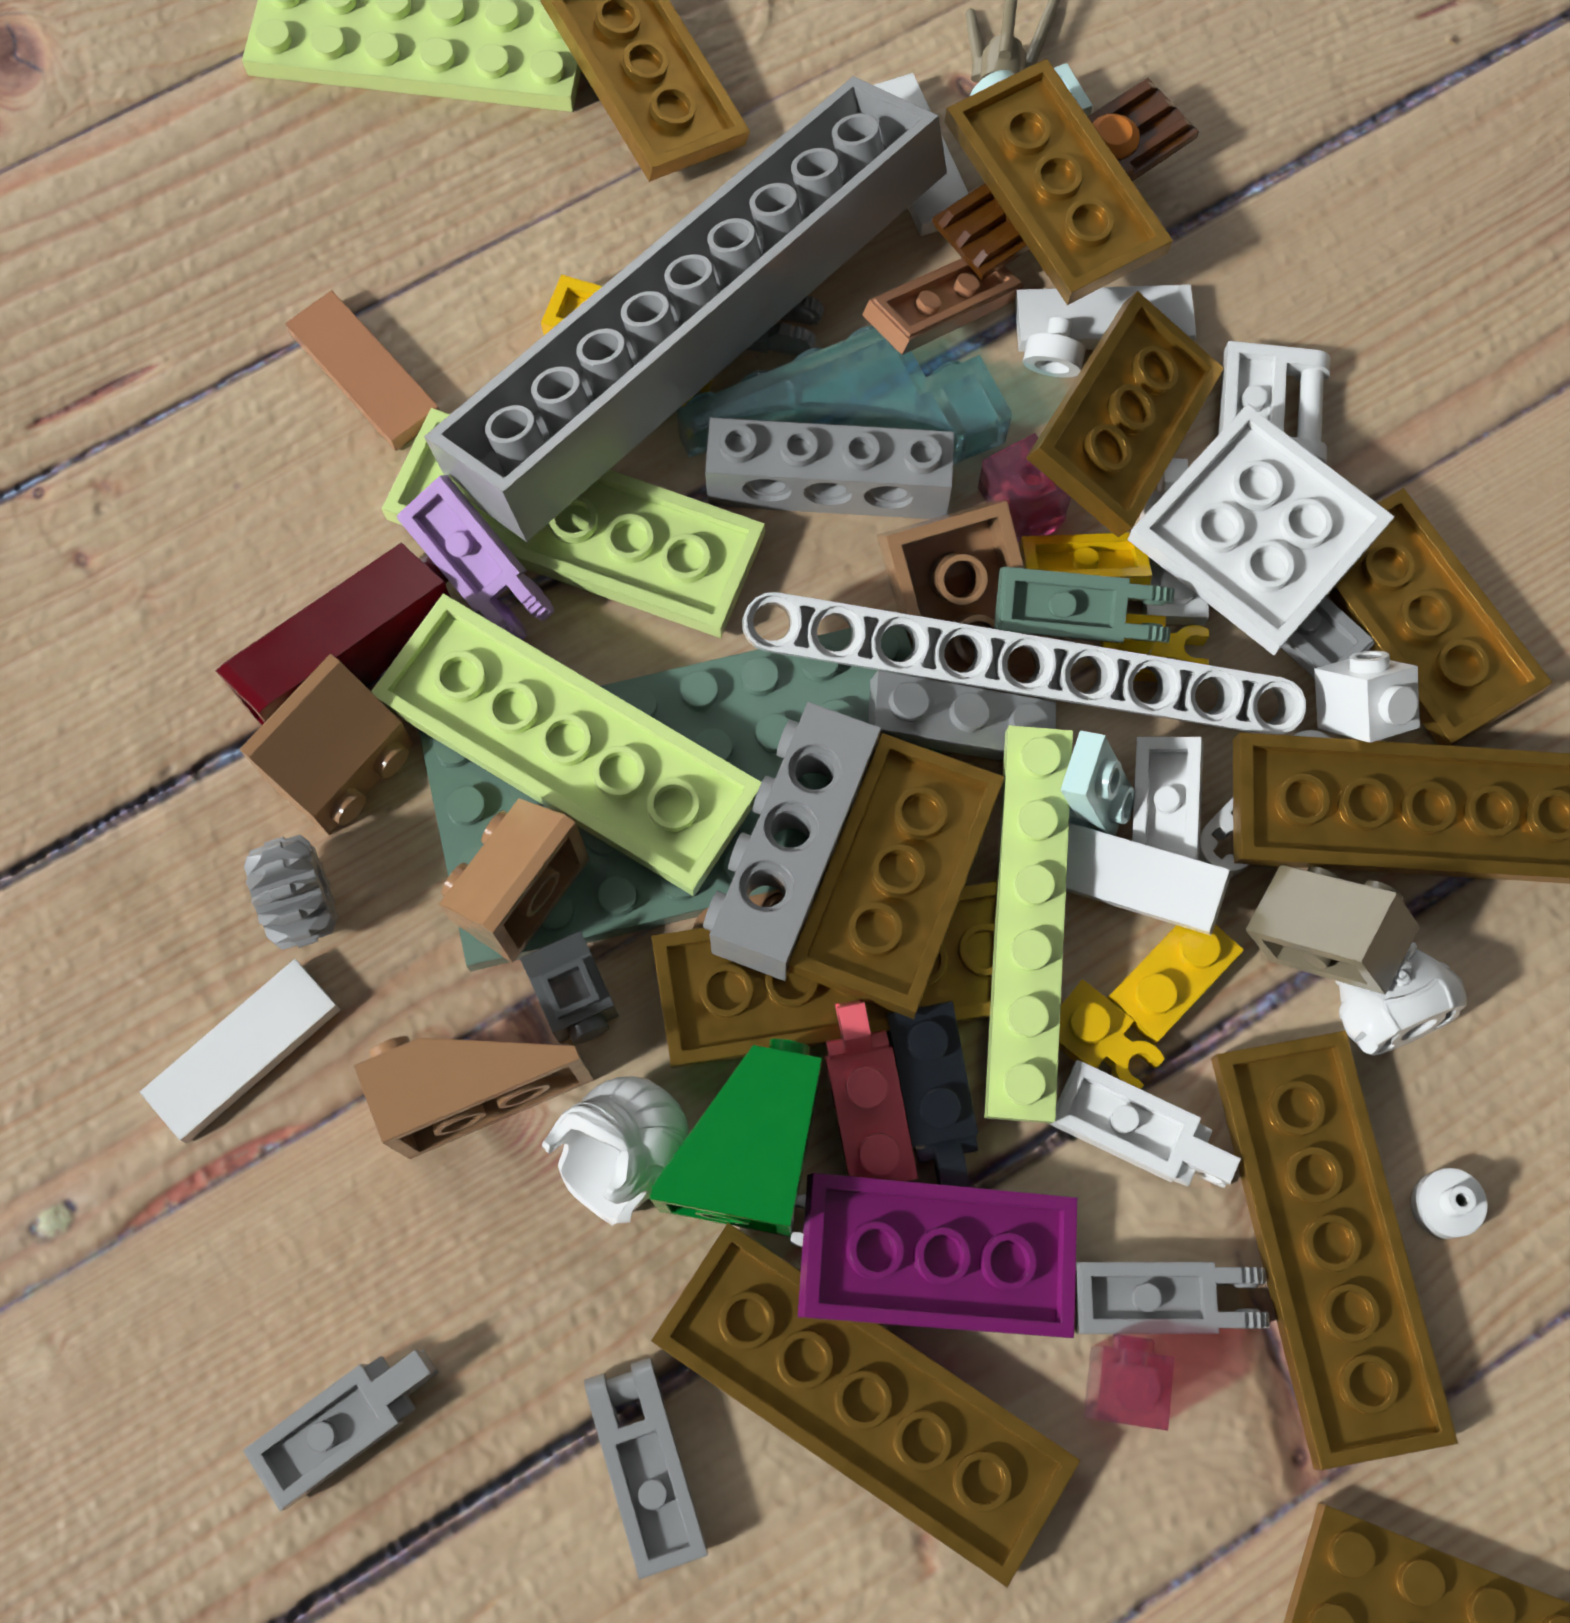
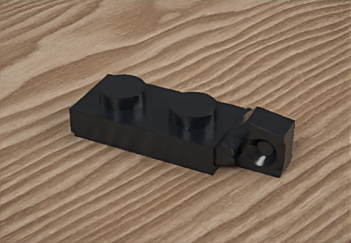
(935, 1089)

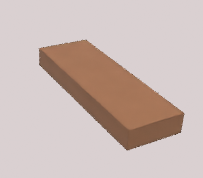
(938, 304)
(362, 369)

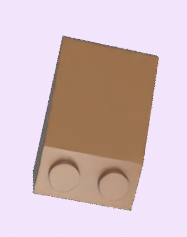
(951, 574)
(448, 1088)

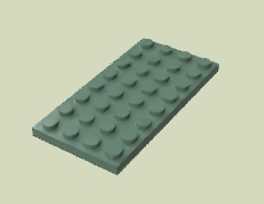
(722, 704)

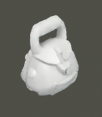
(1417, 1003)

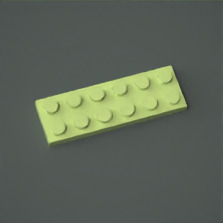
(418, 47)
(623, 542)
(568, 743)

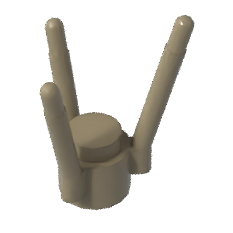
(1005, 50)

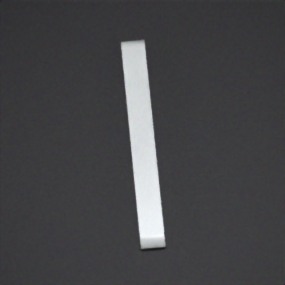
(1054, 659)

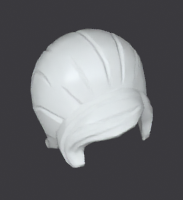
(617, 1144)

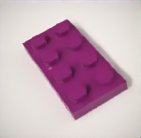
(938, 1256)

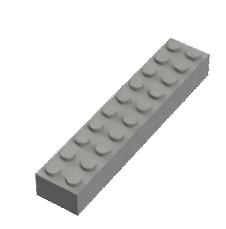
(688, 306)

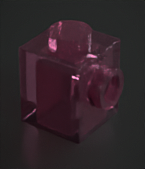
(1032, 498)
(1129, 1383)

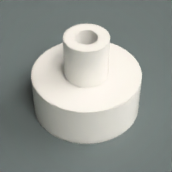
(1055, 351)
(1449, 1203)

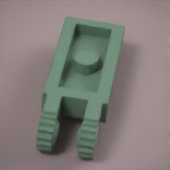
(1075, 606)

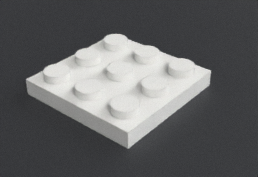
(1260, 529)

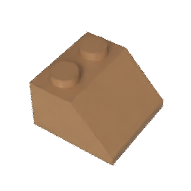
(329, 746)
(515, 877)

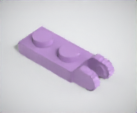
(472, 555)

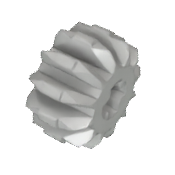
(290, 892)

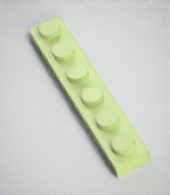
(1029, 927)

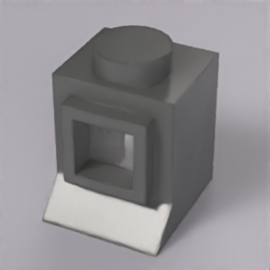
(570, 989)

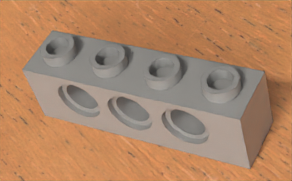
(829, 468)
(768, 935)

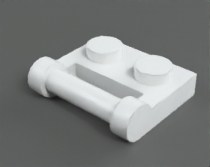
(1257, 377)

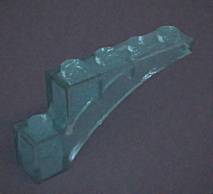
(865, 386)

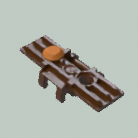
(1138, 129)

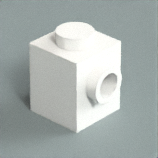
(1367, 696)

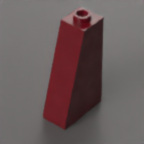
(357, 622)

